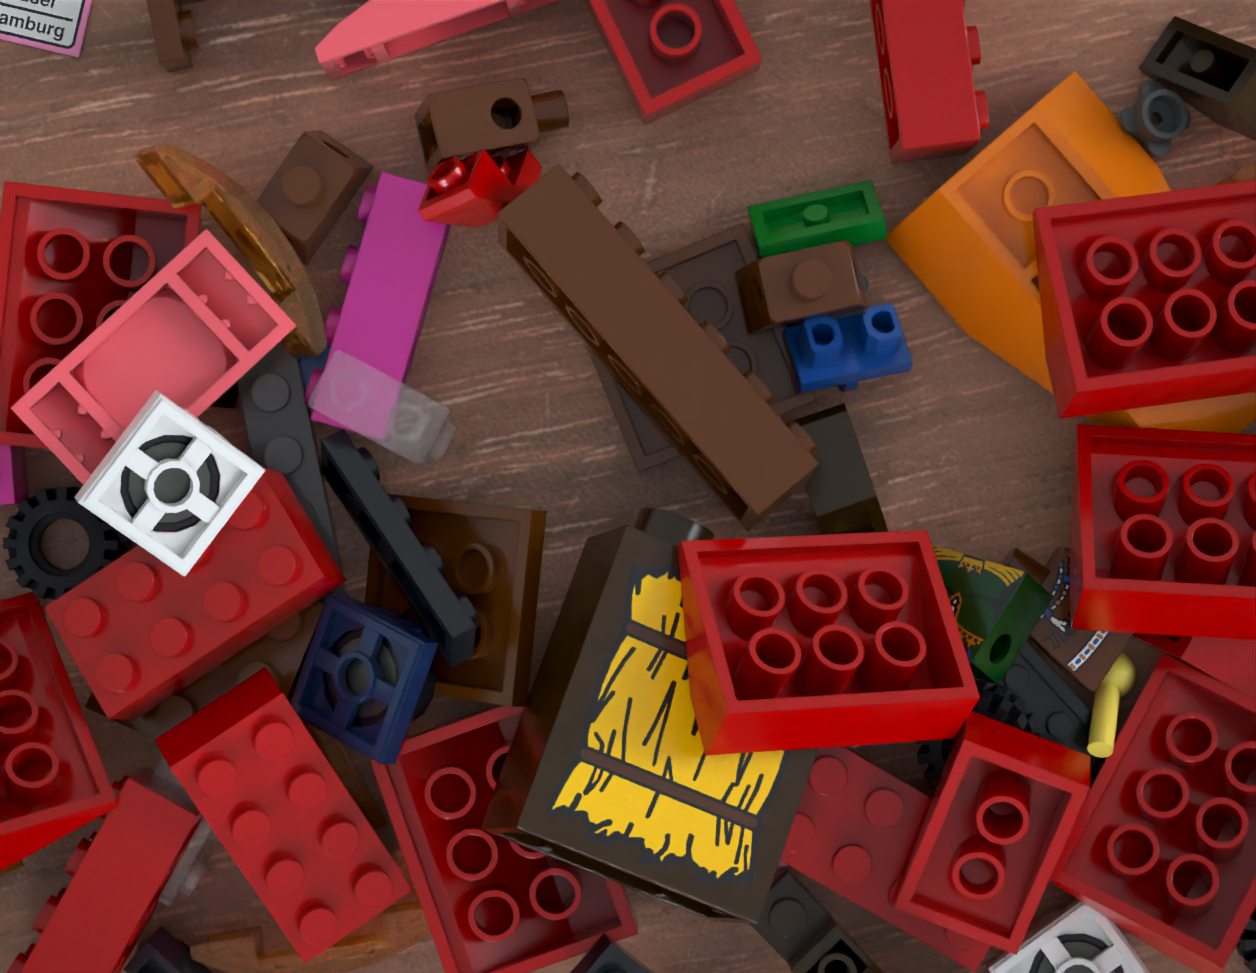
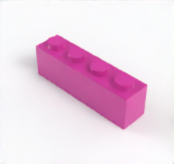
(387, 282)

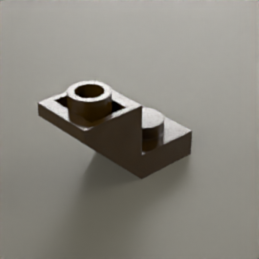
(841, 482)
(808, 933)

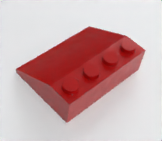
(66, 270)
(1149, 298)
(1163, 532)
(821, 642)
(47, 754)
(1173, 821)
(483, 895)

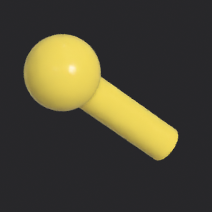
(1106, 706)

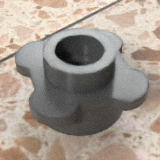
(1170, 110)

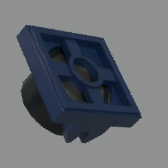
(368, 680)

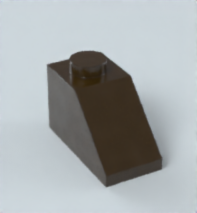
(1207, 73)

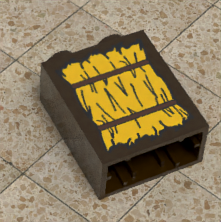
(612, 750)

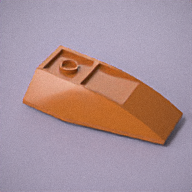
(978, 241)

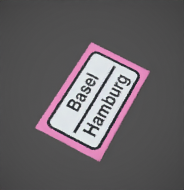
(45, 24)

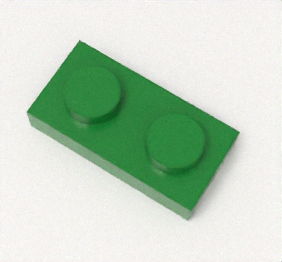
(818, 219)

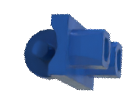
(847, 349)

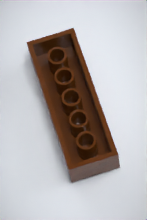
(655, 346)

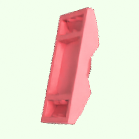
(399, 27)
(180, 334)

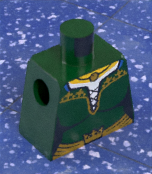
(992, 609)

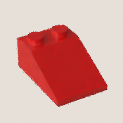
(994, 832)

